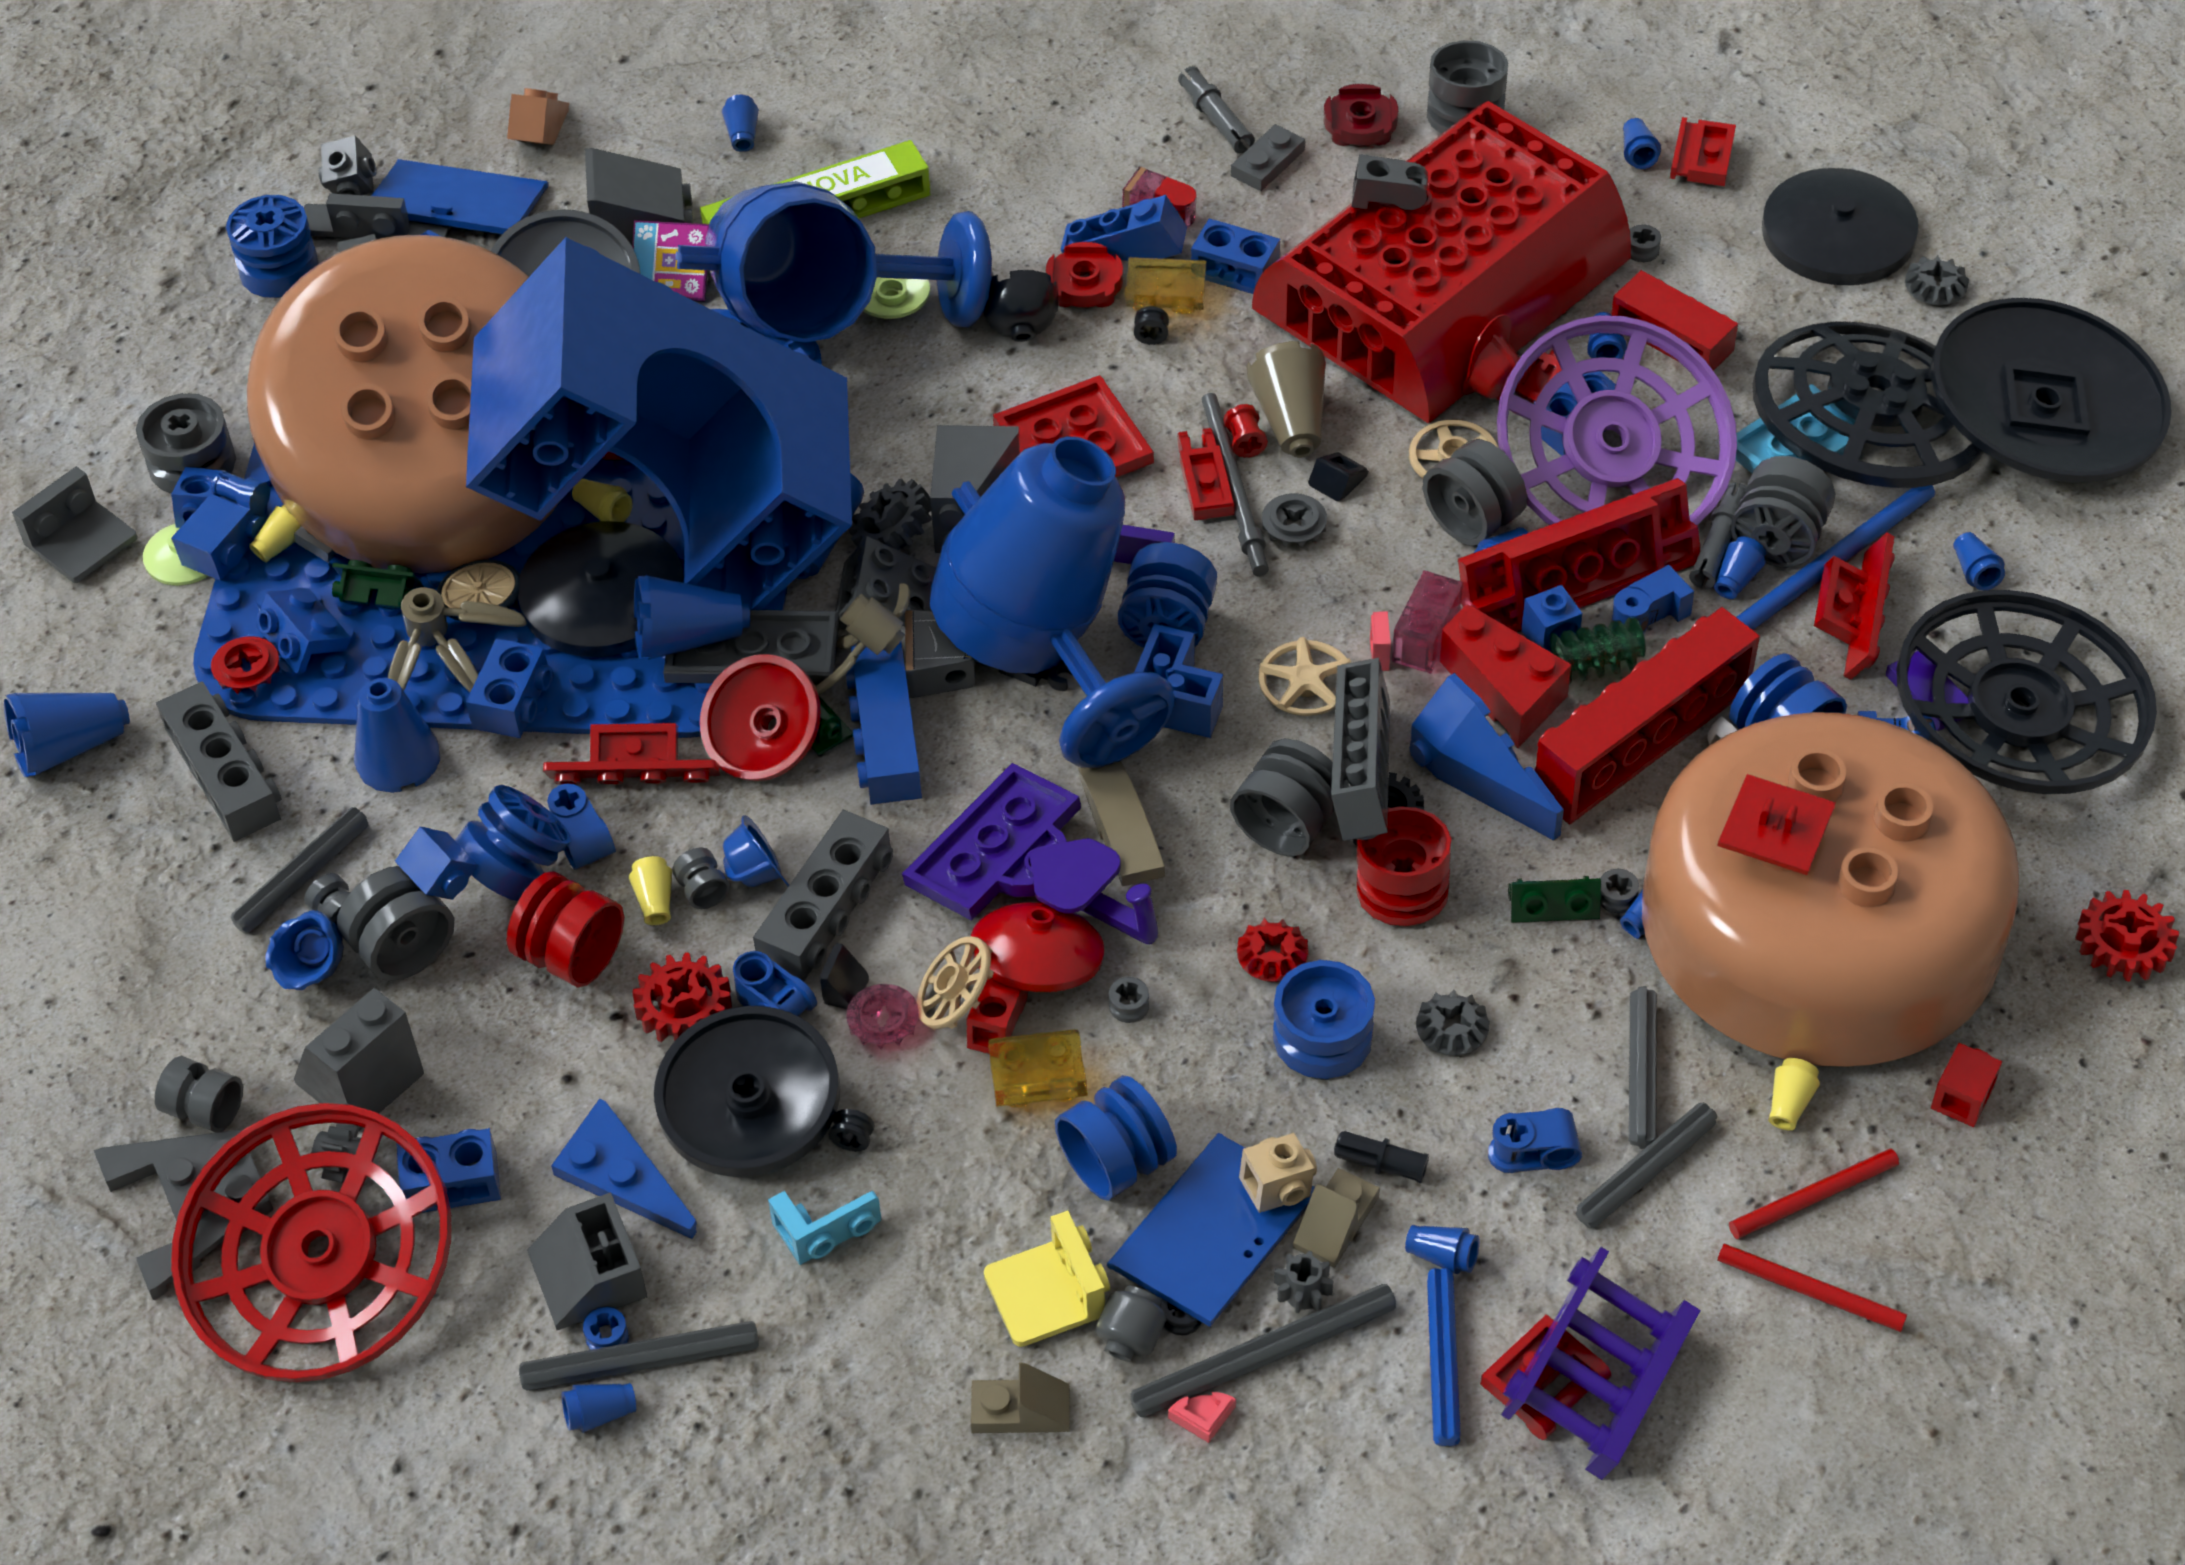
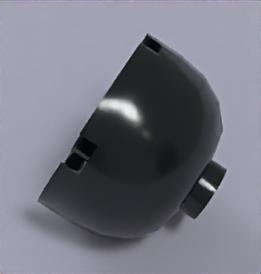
(1022, 304)

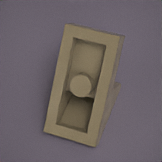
(1335, 1216)
(1021, 1406)

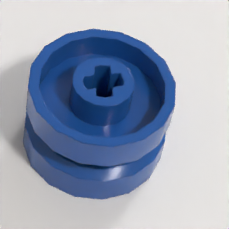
(1323, 1019)

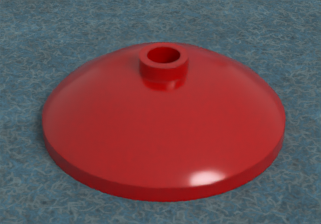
(743, 704)
(1040, 947)

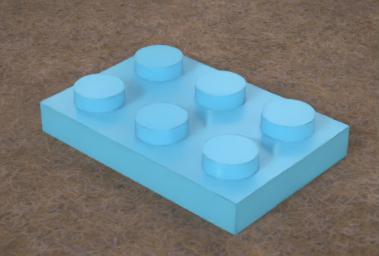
(1758, 443)

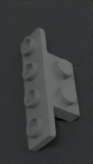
(363, 216)

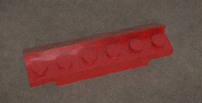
(1586, 554)

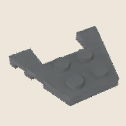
(177, 1166)

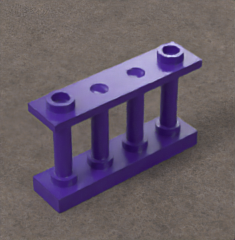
(1647, 1365)

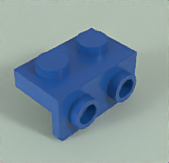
(299, 626)

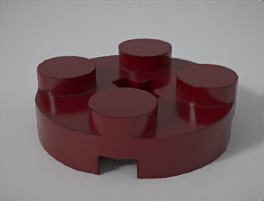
(1373, 128)

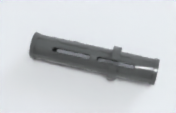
(1208, 100)
(1718, 539)

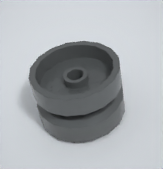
(182, 434)
(1474, 491)
(394, 924)

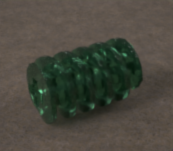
(1600, 647)

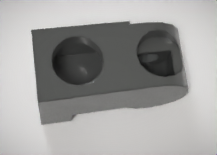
(1389, 182)

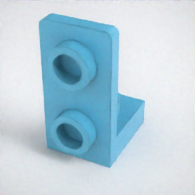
(818, 1238)

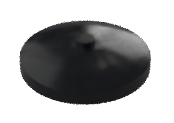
(1839, 226)
(583, 585)
(747, 1091)

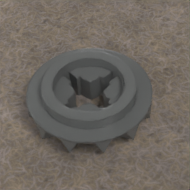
(1922, 286)
(1294, 507)
(1457, 1038)

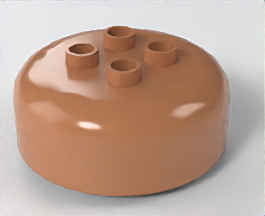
(369, 402)
(1882, 936)

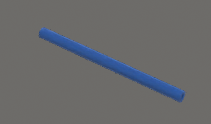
(1844, 550)

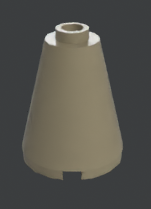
(1291, 394)

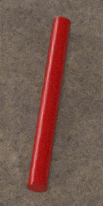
(1813, 1193)
(1812, 1287)

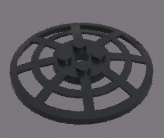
(1852, 393)
(2033, 684)

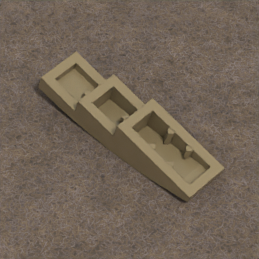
(1122, 822)

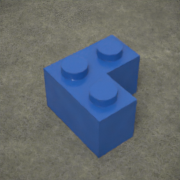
(1196, 690)

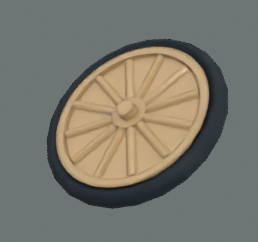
(480, 582)

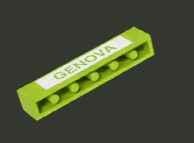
(867, 181)

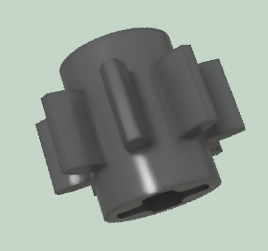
(337, 1139)
(1303, 1281)

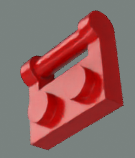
(1520, 1355)

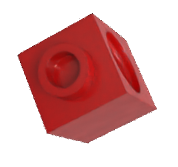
(1966, 1084)

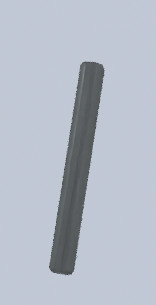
(638, 1355)

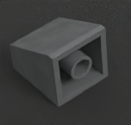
(634, 189)
(965, 455)
(362, 1057)

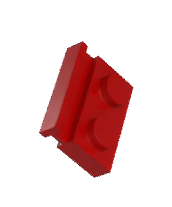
(1703, 151)

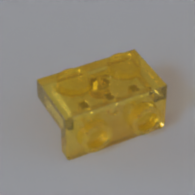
(1166, 284)
(1037, 1068)

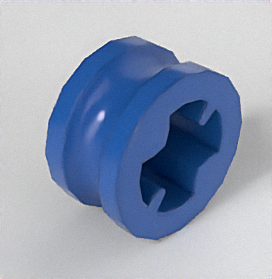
(602, 1317)

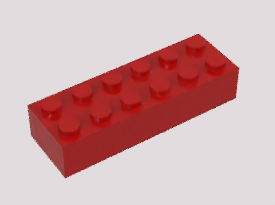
(1646, 713)

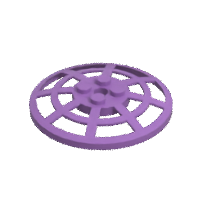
(1617, 412)

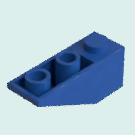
(1134, 231)

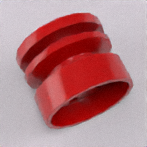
(1405, 870)
(565, 929)

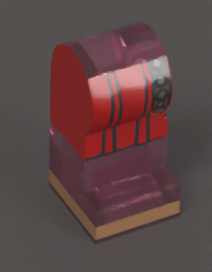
(1149, 185)

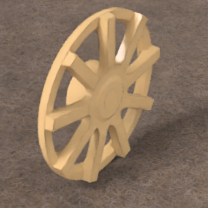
(953, 983)

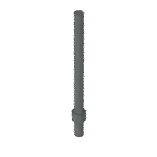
(1250, 536)

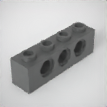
(219, 760)
(837, 868)

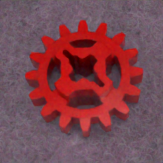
(2127, 935)
(680, 995)

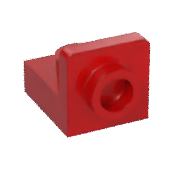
(1537, 376)

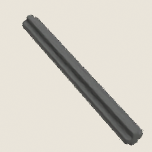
(1263, 1350)

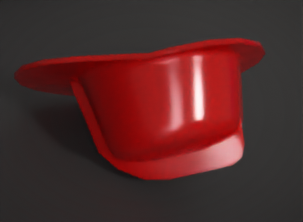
(1491, 360)

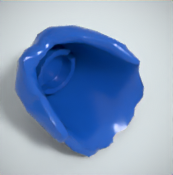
(304, 950)

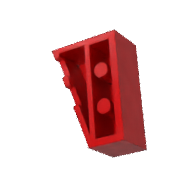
(1506, 670)

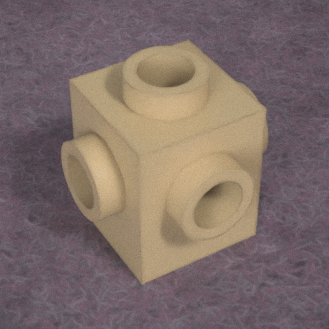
(1277, 1172)

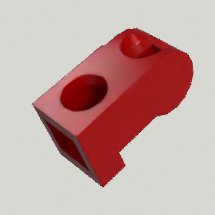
(995, 1014)

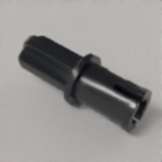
(1381, 1156)

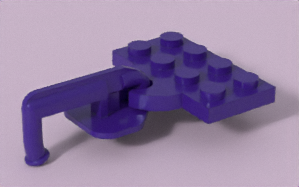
(1015, 847)

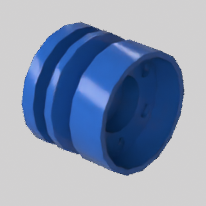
(271, 244)
(1167, 588)
(1782, 689)
(512, 841)
(1115, 1137)

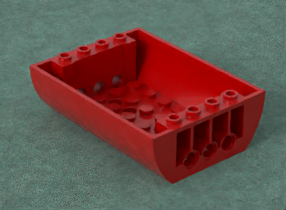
(1527, 250)

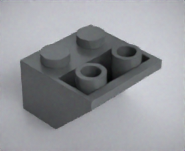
(586, 1262)

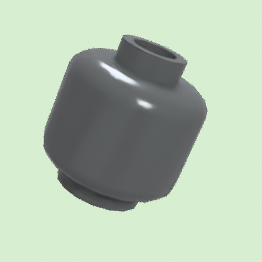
(1131, 1323)

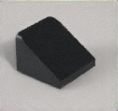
(1336, 475)
(842, 977)

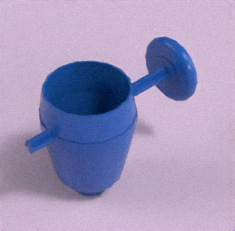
(805, 268)
(1029, 580)

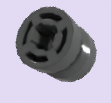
(699, 875)
(327, 895)

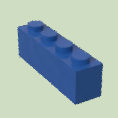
(886, 727)

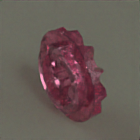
(866, 1008)

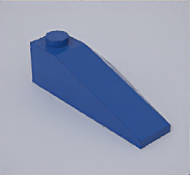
(1468, 754)

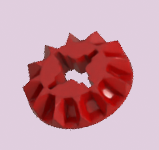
(258, 652)
(1271, 965)

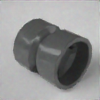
(201, 1094)

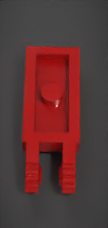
(1205, 477)

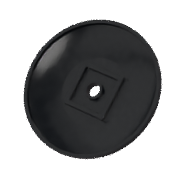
(2100, 387)

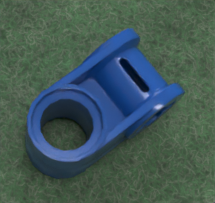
(587, 830)
(776, 987)
(1539, 1139)

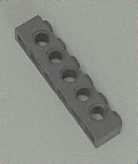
(1361, 750)

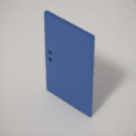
(461, 195)
(1203, 1236)

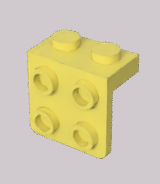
(1049, 1285)

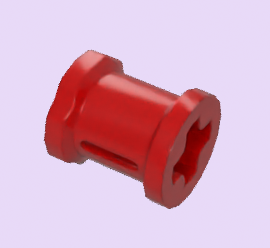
(1247, 437)

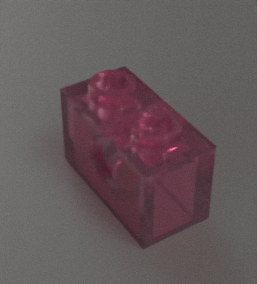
(1420, 626)

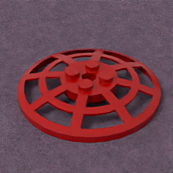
(293, 1229)

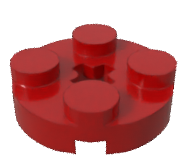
(1098, 288)

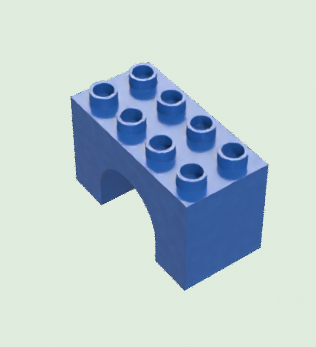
(709, 410)

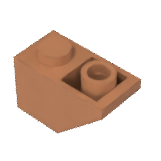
(536, 116)

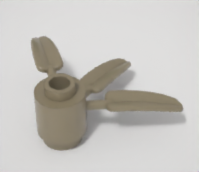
(427, 624)
(873, 627)

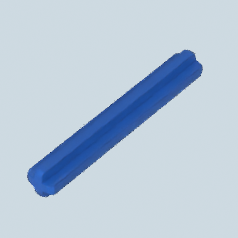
(1443, 1357)

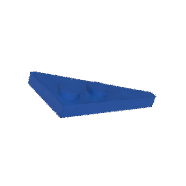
(608, 1159)

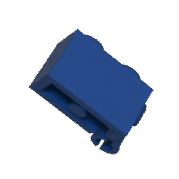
(223, 526)

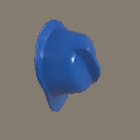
(750, 856)

